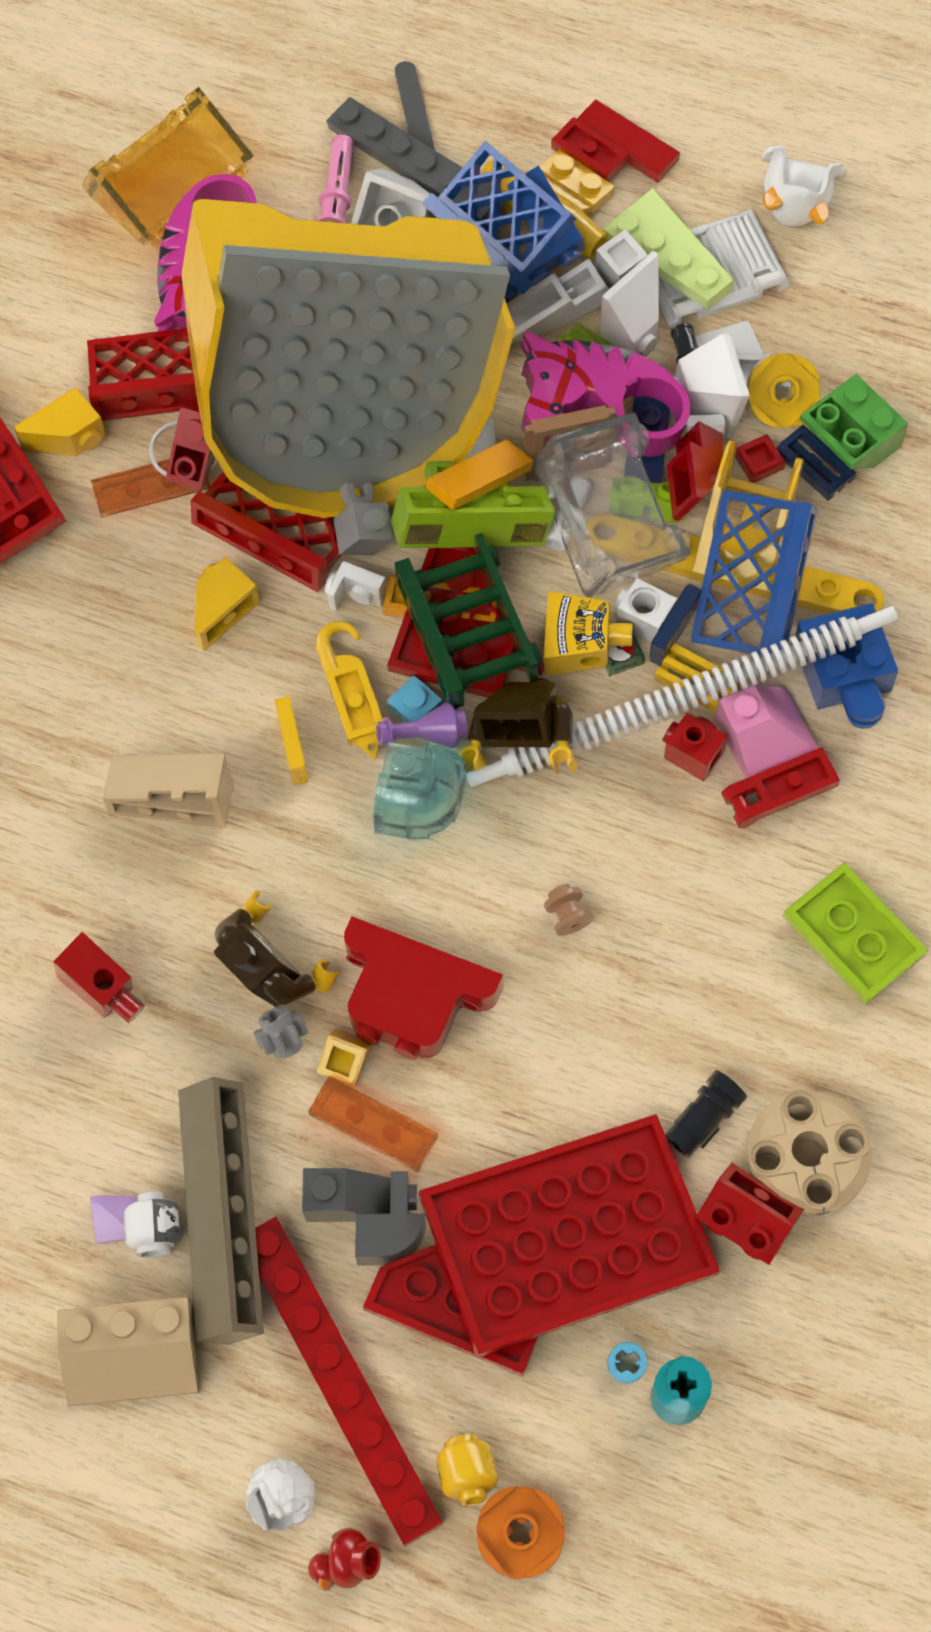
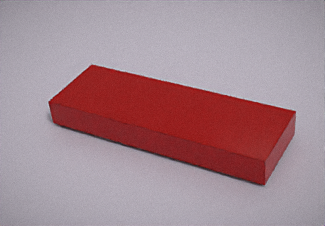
(645, 150)

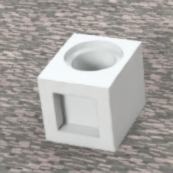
(618, 257)
(643, 595)

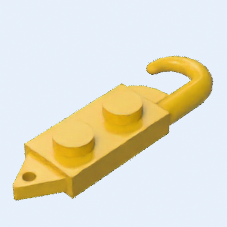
(350, 690)

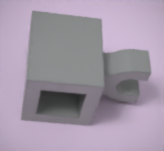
(363, 525)

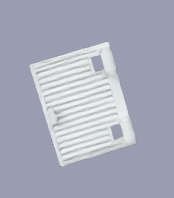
(744, 253)

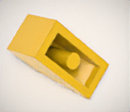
(62, 427)
(221, 601)

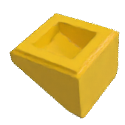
(344, 1057)

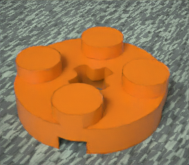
(546, 1535)

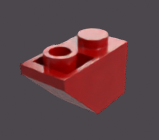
(190, 454)

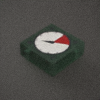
(624, 658)

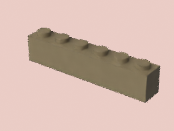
(220, 1212)

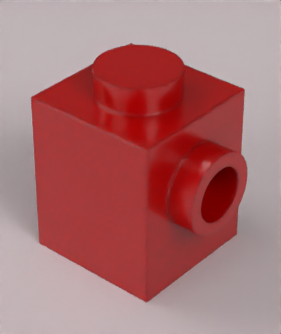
(694, 745)

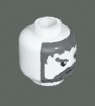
(152, 1225)

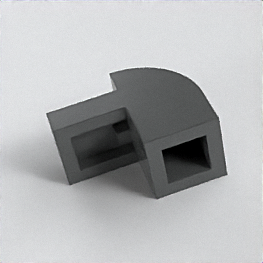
(393, 1235)

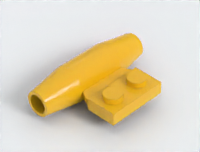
(579, 192)

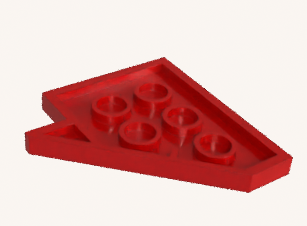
(408, 652)
(420, 1298)

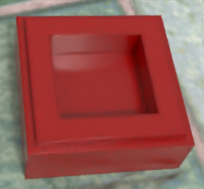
(759, 458)

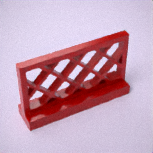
(143, 396)
(257, 539)

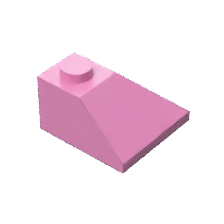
(763, 728)

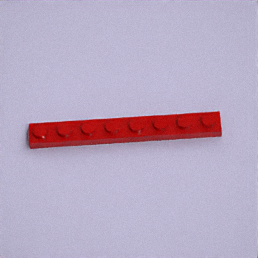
(343, 1385)

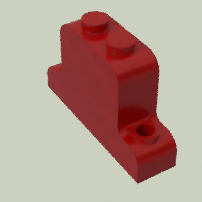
(411, 990)

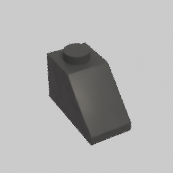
(342, 1194)

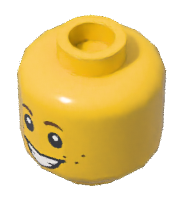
(467, 1469)

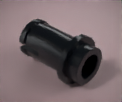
(685, 341)

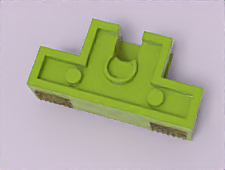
(504, 516)

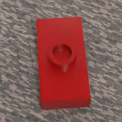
(590, 149)

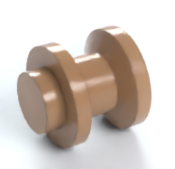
(564, 902)

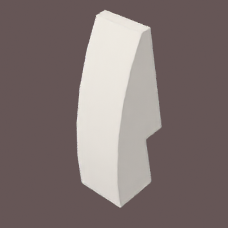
(557, 301)

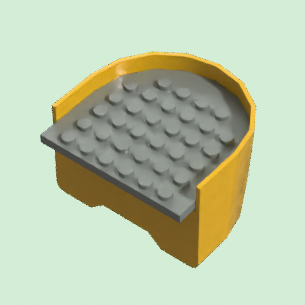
(340, 349)

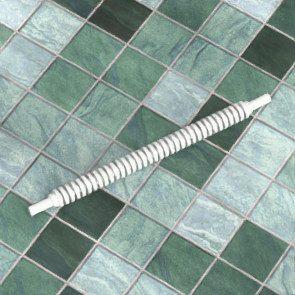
(849, 631)

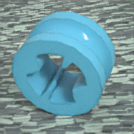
(627, 1349)

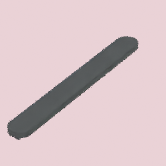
(413, 103)

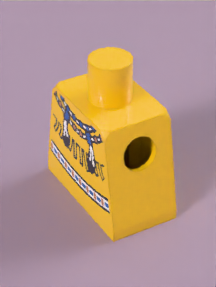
(580, 633)

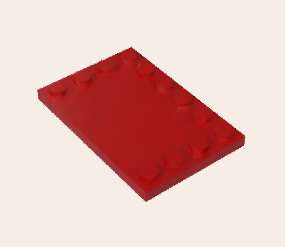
(567, 1234)

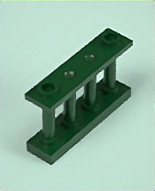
(441, 648)

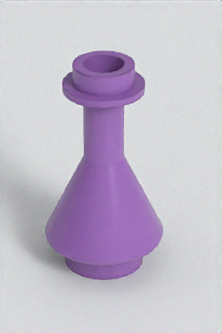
(439, 726)

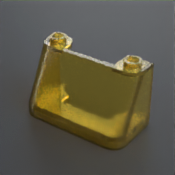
(164, 164)

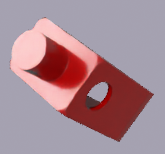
(87, 966)

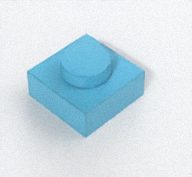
(413, 701)

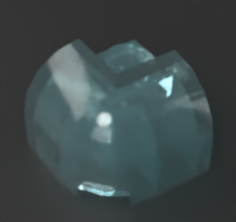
(418, 790)

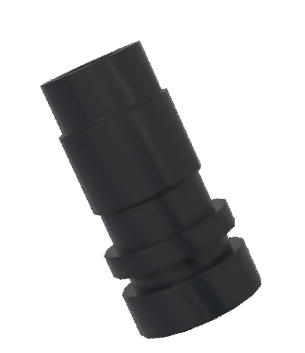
(702, 1117)

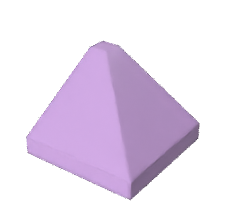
(109, 1217)

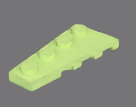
(681, 255)

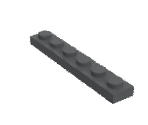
(401, 152)

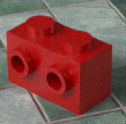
(749, 1214)

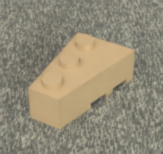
(170, 788)

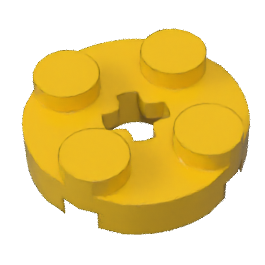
(762, 391)

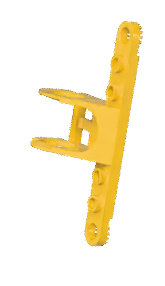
(819, 589)

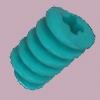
(693, 1380)

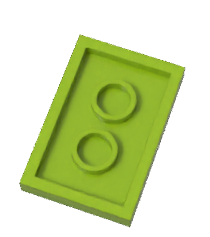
(855, 933)

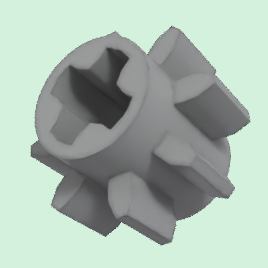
(281, 1032)

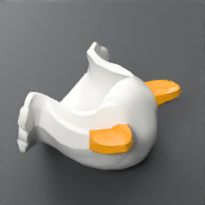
(797, 189)

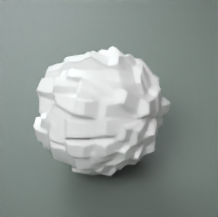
(280, 1495)

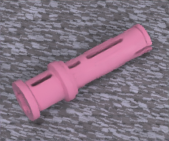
(341, 154)

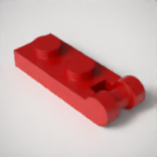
(781, 787)

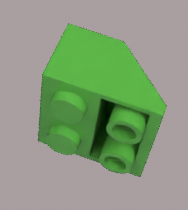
(856, 424)

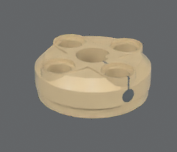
(811, 1150)

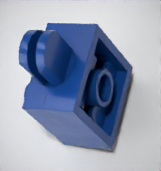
(849, 676)

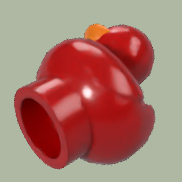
(348, 1561)

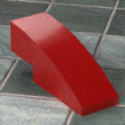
(694, 468)

